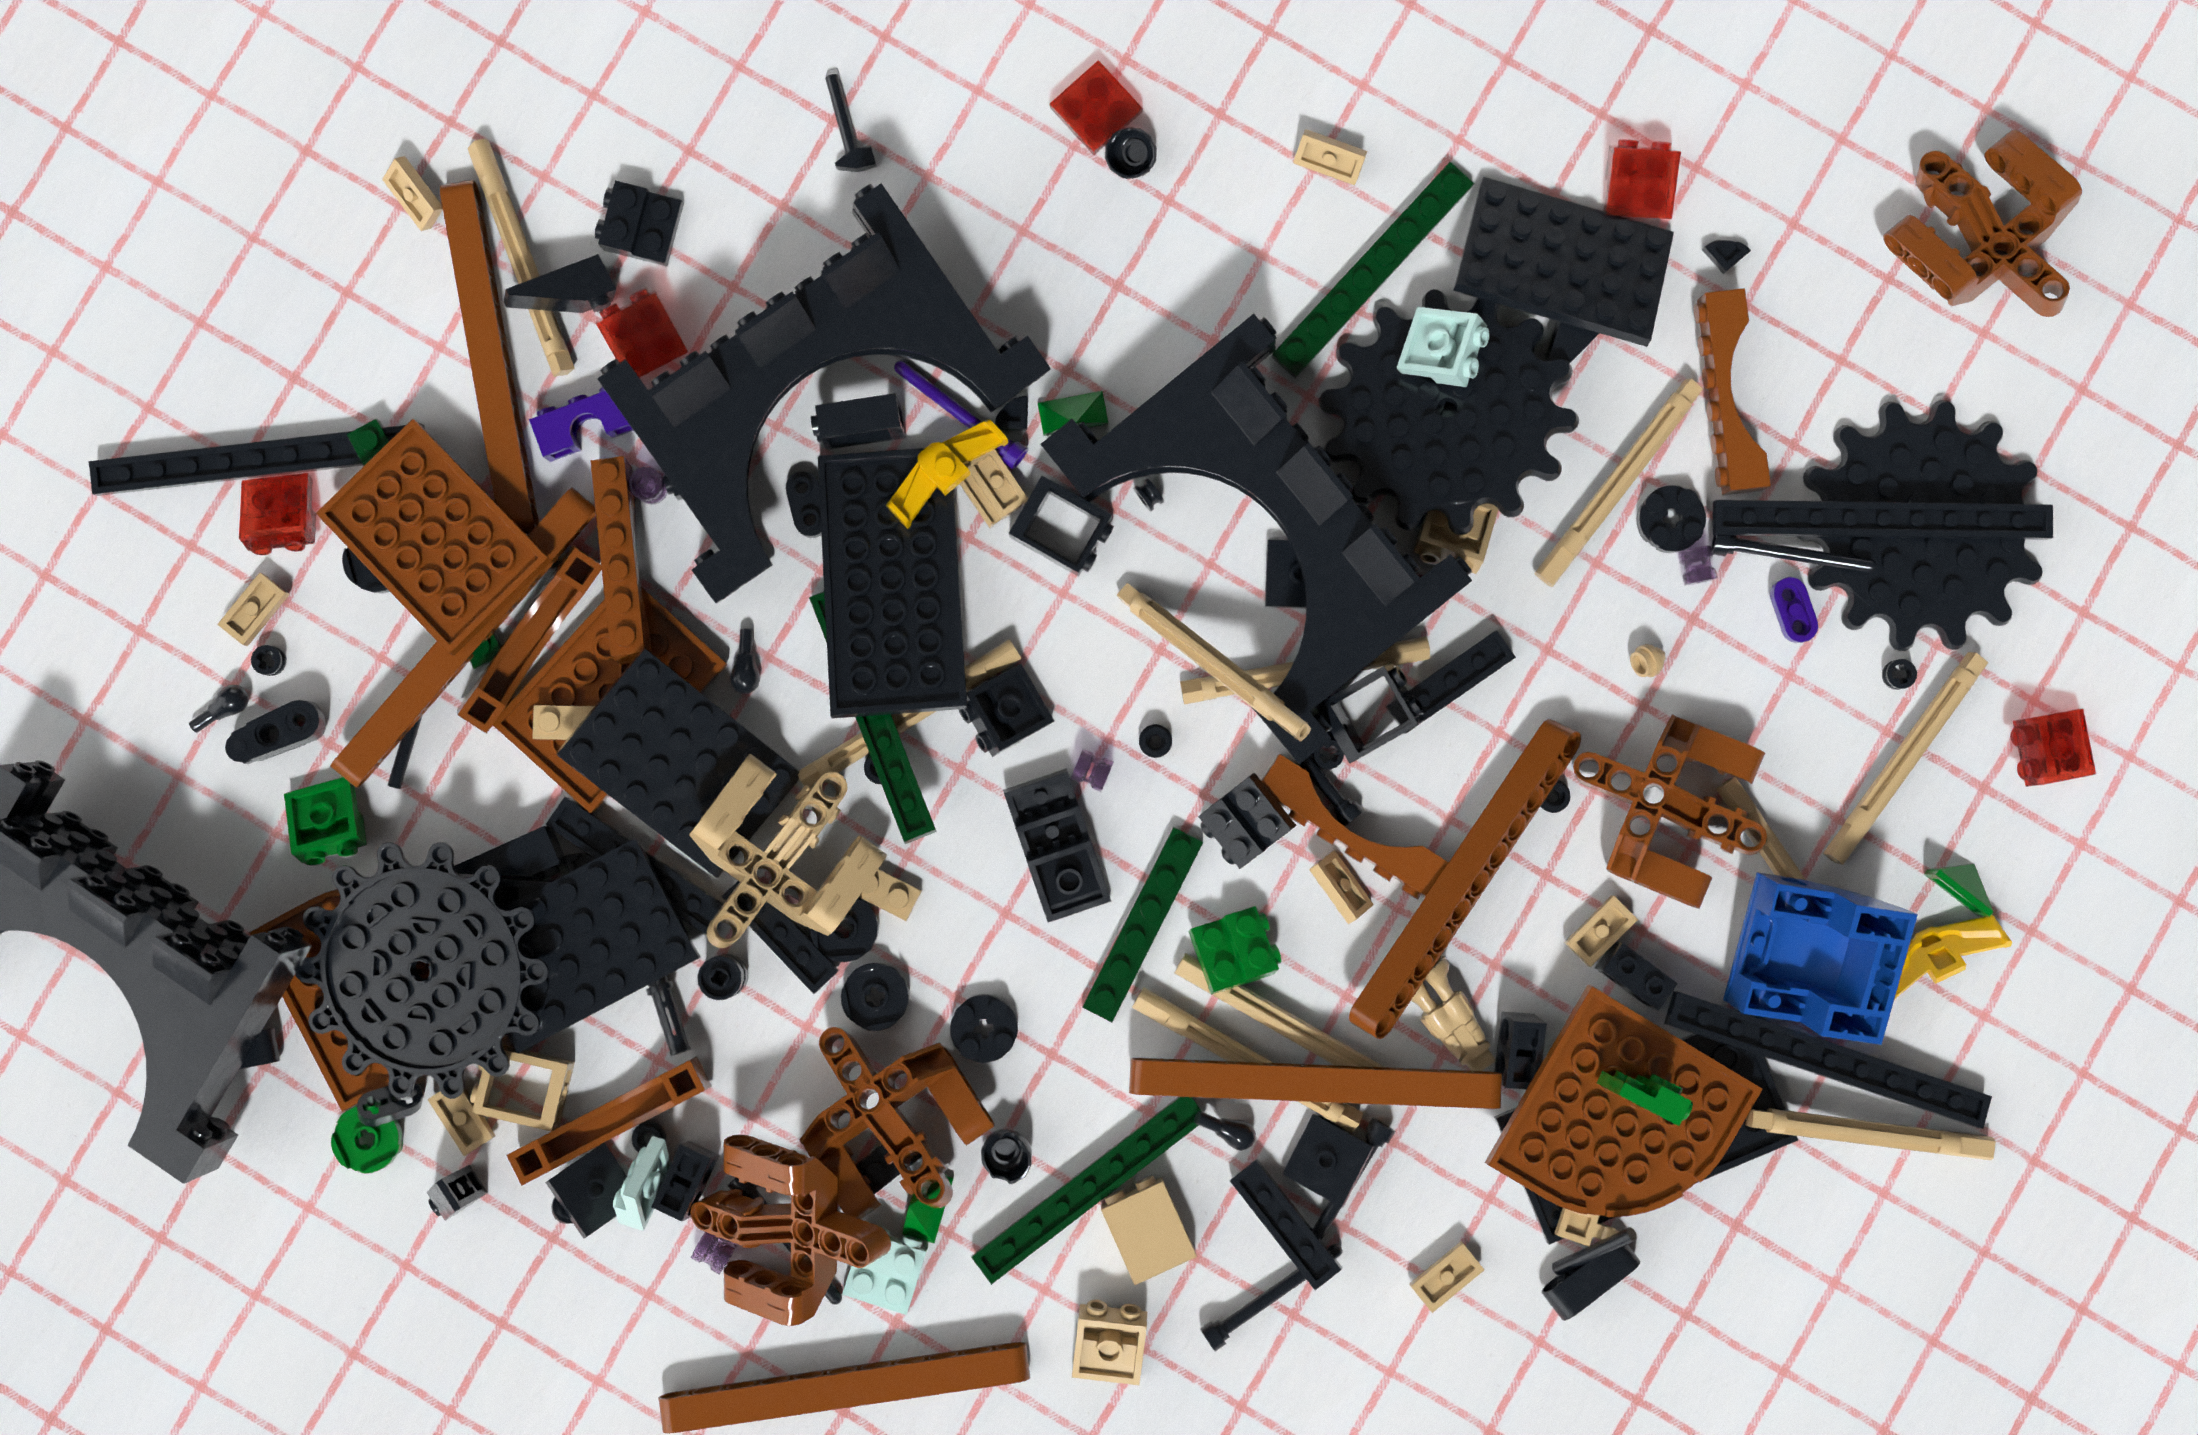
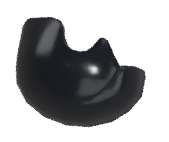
(1130, 153)
(1007, 1155)

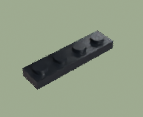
(1457, 677)
(789, 943)
(1286, 1224)

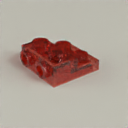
(1641, 179)
(641, 332)
(277, 513)
(2053, 747)

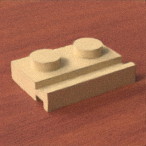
(992, 488)

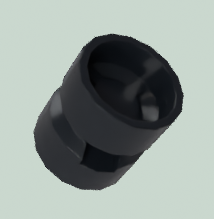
(722, 976)

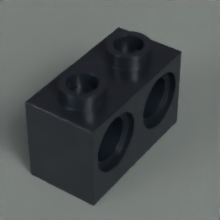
(1636, 975)
(1519, 1048)
(685, 1180)

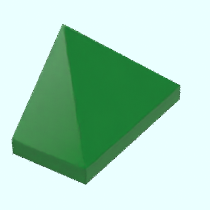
(1084, 407)
(1964, 885)
(923, 1220)

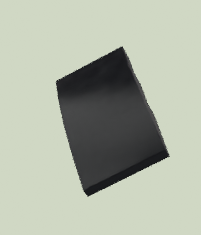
(1057, 845)

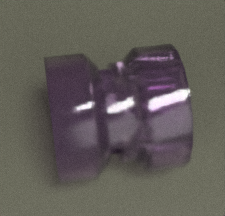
(643, 482)
(1697, 573)
(1099, 772)
(713, 1252)

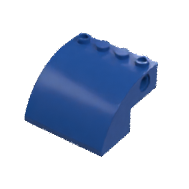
(1819, 957)

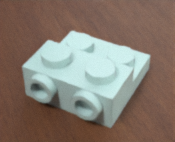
(1444, 346)
(642, 1184)
(890, 1279)

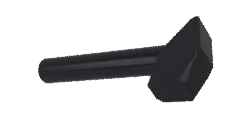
(856, 158)

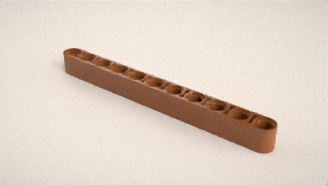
(488, 352)
(440, 668)
(1464, 879)
(1315, 1083)
(844, 1387)

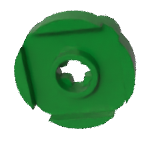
(360, 1157)

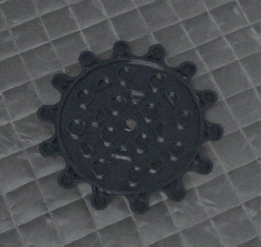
(1455, 459)
(1923, 579)
(372, 977)

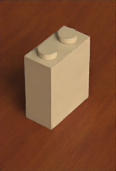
(1147, 1229)

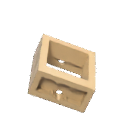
(555, 1097)

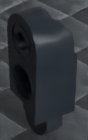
(253, 743)

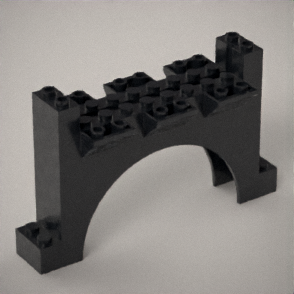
(869, 302)
(1230, 429)
(190, 983)

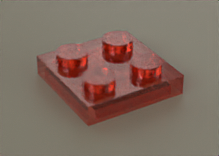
(1095, 107)

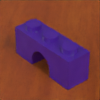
(558, 428)

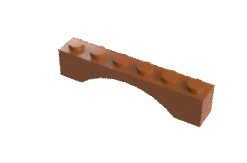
(1740, 459)
(621, 581)
(528, 639)
(1412, 865)
(609, 1120)

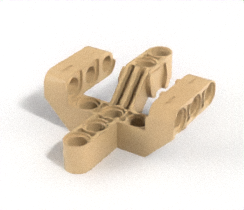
(815, 909)

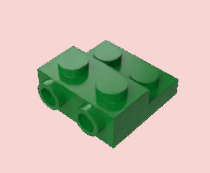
(324, 821)
(1235, 950)
(1652, 1094)

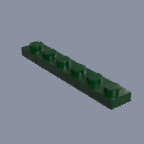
(1142, 924)

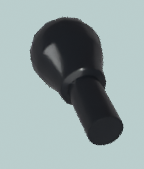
(745, 674)
(228, 702)
(1236, 1133)

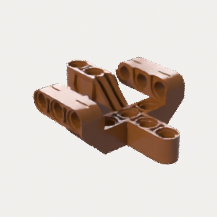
(2036, 177)
(1684, 743)
(924, 1068)
(810, 1223)

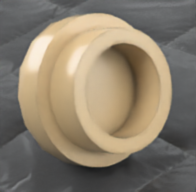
(1647, 660)

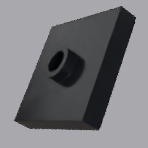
(1283, 577)
(1328, 1160)
(588, 1189)

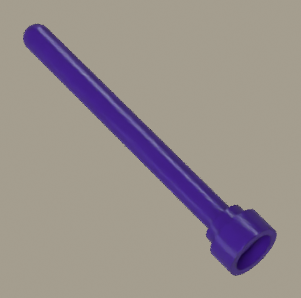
(1011, 453)

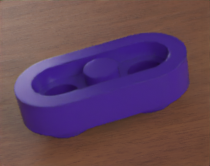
(1797, 609)

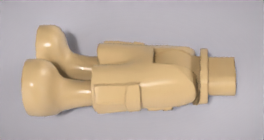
(1453, 1020)

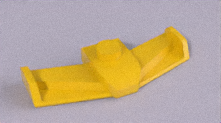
(943, 467)
(1941, 947)

